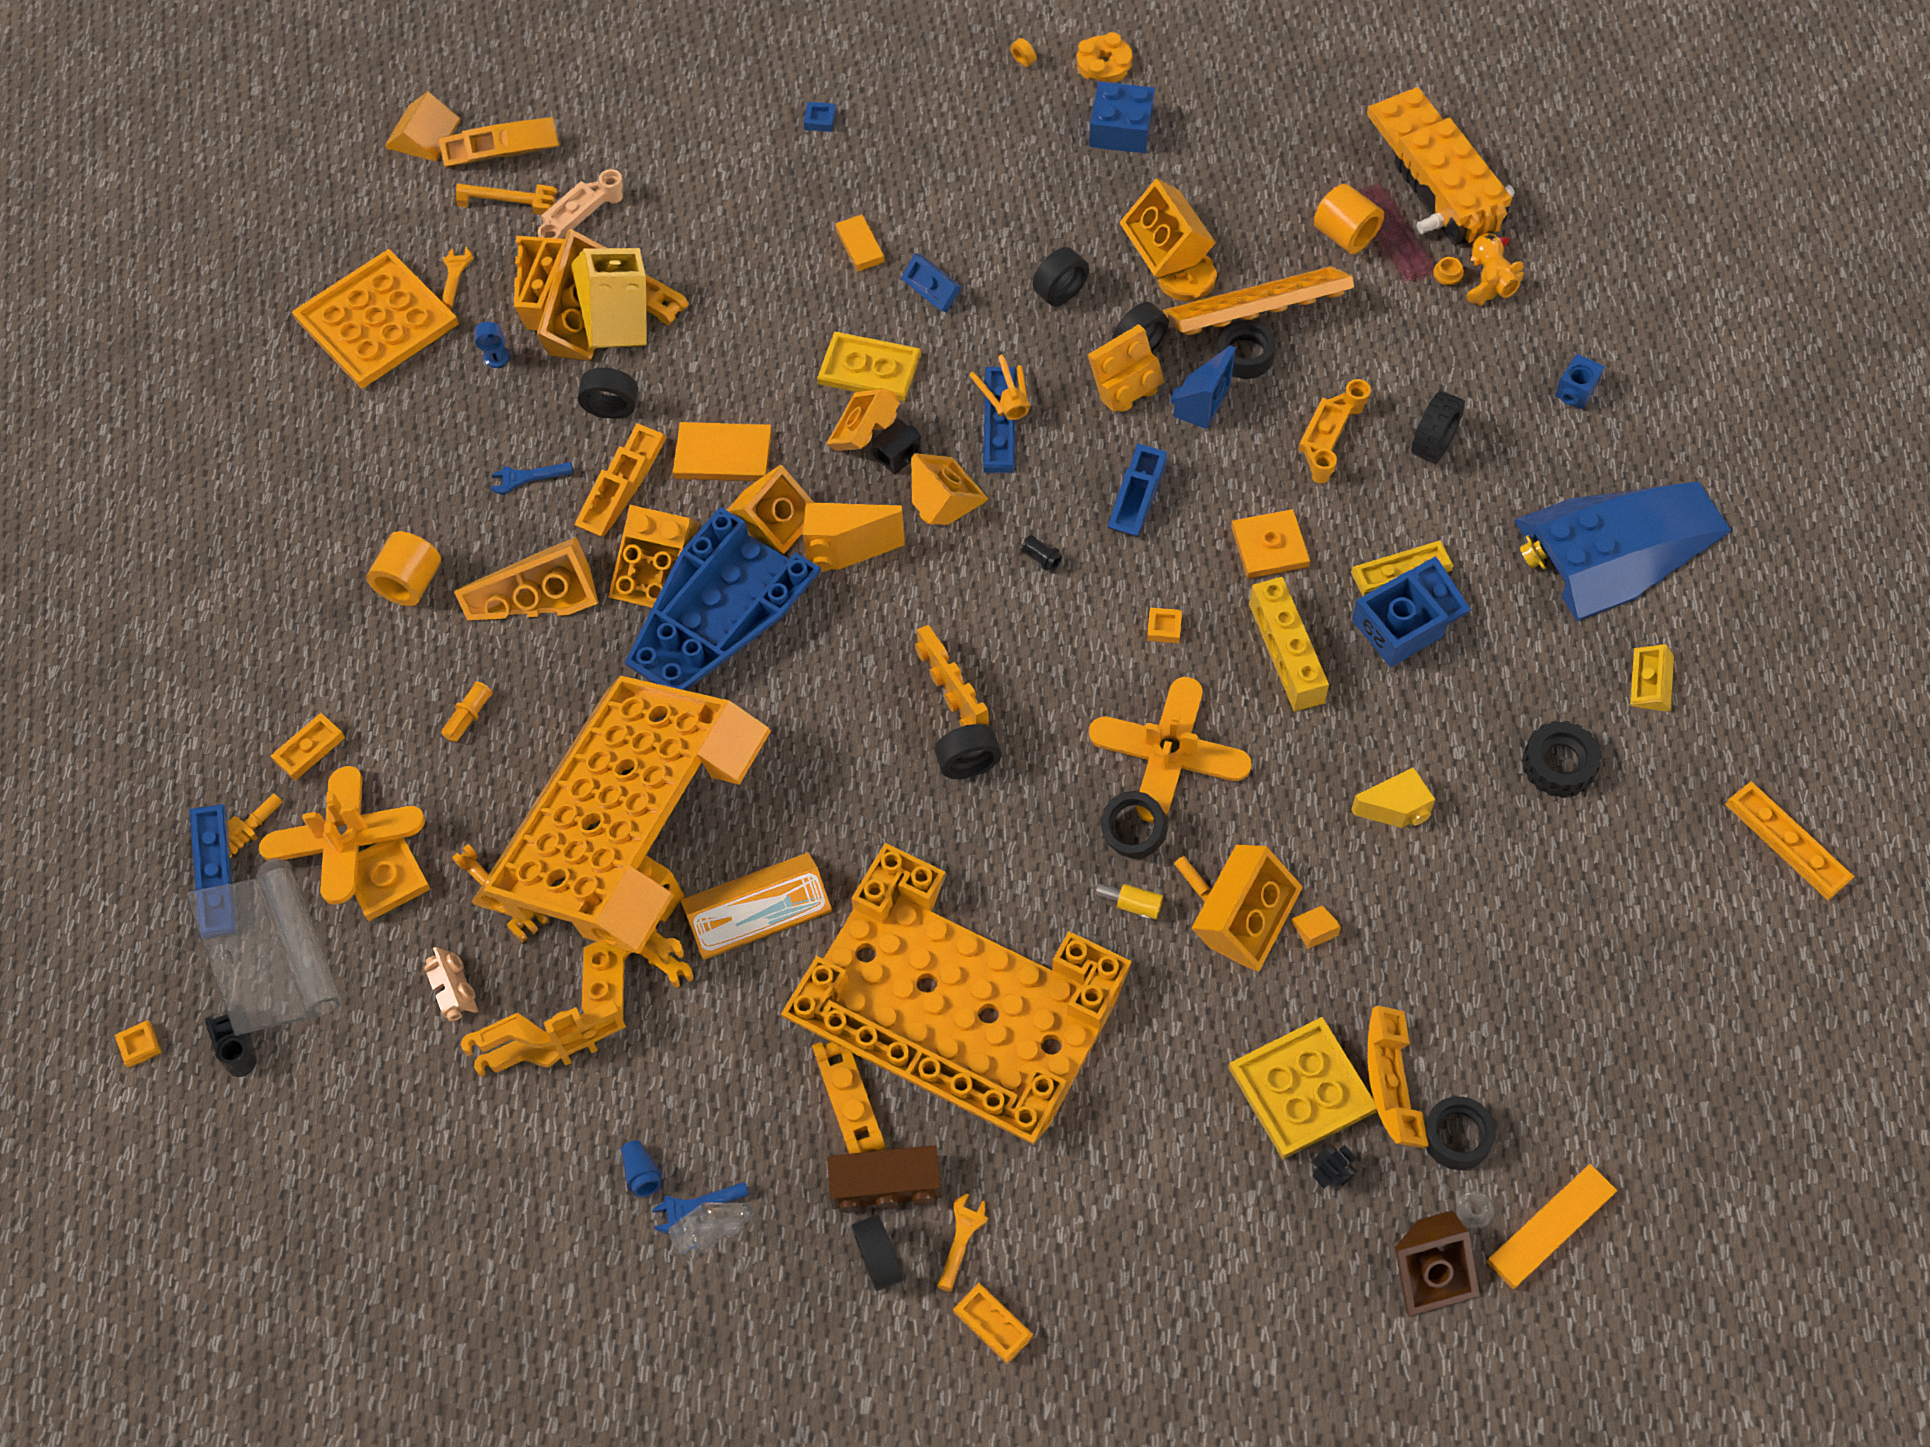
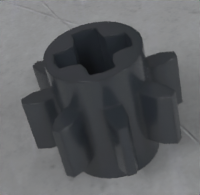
(1334, 1166)

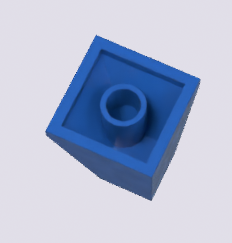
(1204, 390)

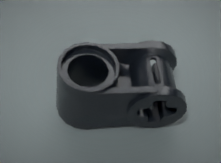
(227, 1044)

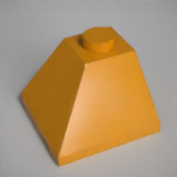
(942, 489)
(773, 509)

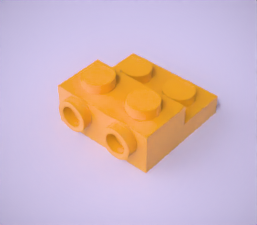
(1126, 369)
(864, 413)

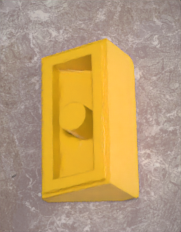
(1652, 678)

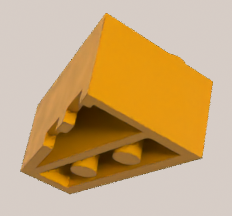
(535, 272)

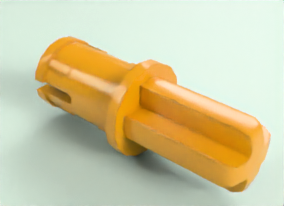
(466, 712)

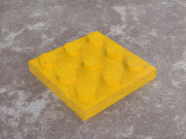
(1302, 1088)

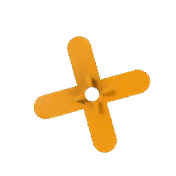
(1163, 766)
(339, 850)

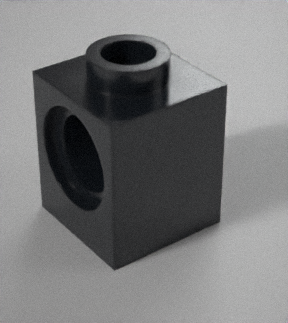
(896, 445)

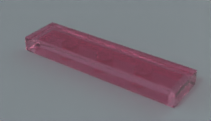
(1397, 237)

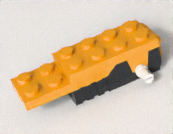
(1441, 168)

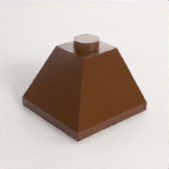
(1436, 1264)

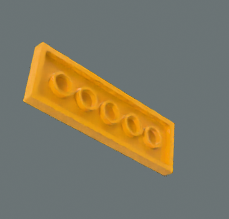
(1252, 300)

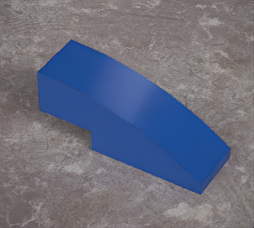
(1138, 490)

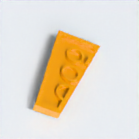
(957, 696)

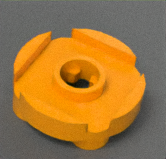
(1109, 46)

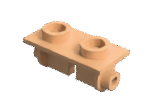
(446, 970)

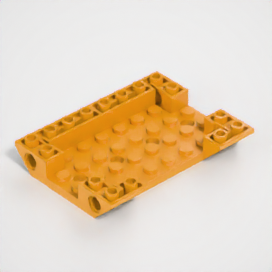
(602, 885)
(938, 1034)

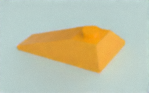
(541, 583)

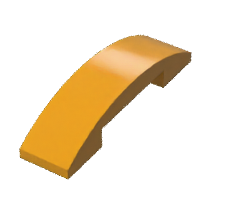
(1387, 1077)

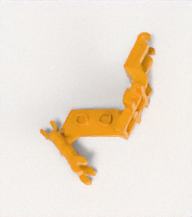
(569, 1030)

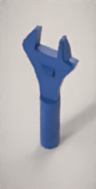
(513, 478)
(678, 1208)

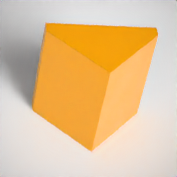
(422, 126)

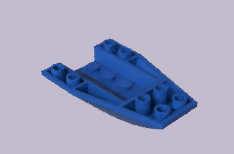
(716, 602)

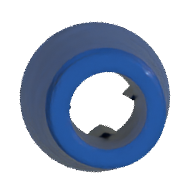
(640, 1169)

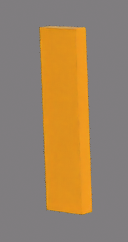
(1789, 840)
(1551, 1226)

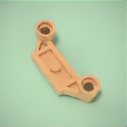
(580, 203)

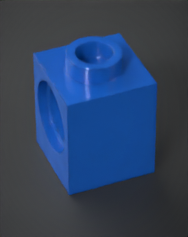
(1579, 381)

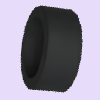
(1060, 276)
(1149, 318)
(1251, 331)
(612, 381)
(968, 751)
(1119, 803)
(1472, 1110)
(877, 1252)

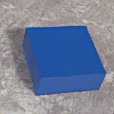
(819, 116)

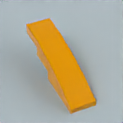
(621, 480)

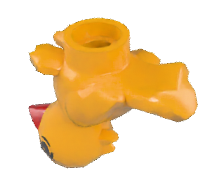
(1497, 273)

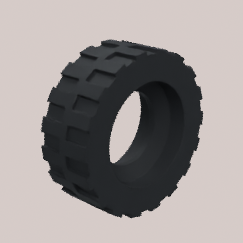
(1438, 426)
(1570, 736)

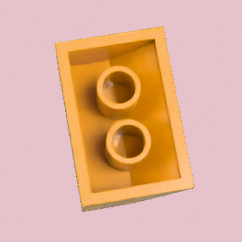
(1166, 230)
(1247, 906)

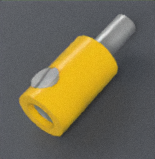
(1133, 900)

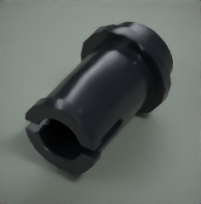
(1043, 554)

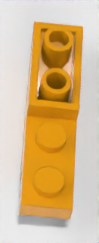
(498, 141)

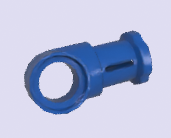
(491, 340)

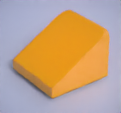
(1316, 926)

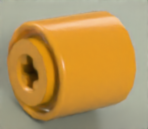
(1348, 218)
(404, 568)

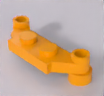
(1327, 426)

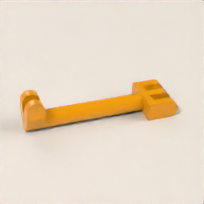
(541, 200)
(468, 862)

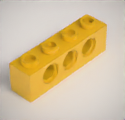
(1288, 644)

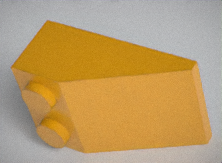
(850, 533)

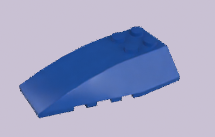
(1623, 541)

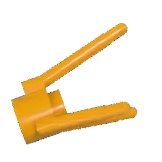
(1013, 402)

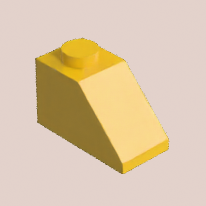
(1396, 801)

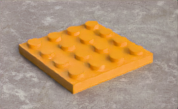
(375, 318)

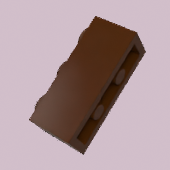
(884, 1178)

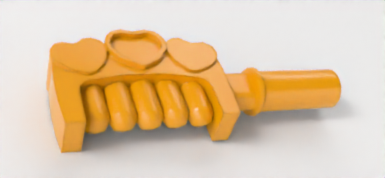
(241, 832)

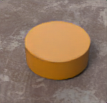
(1023, 52)

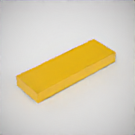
(1380, 571)

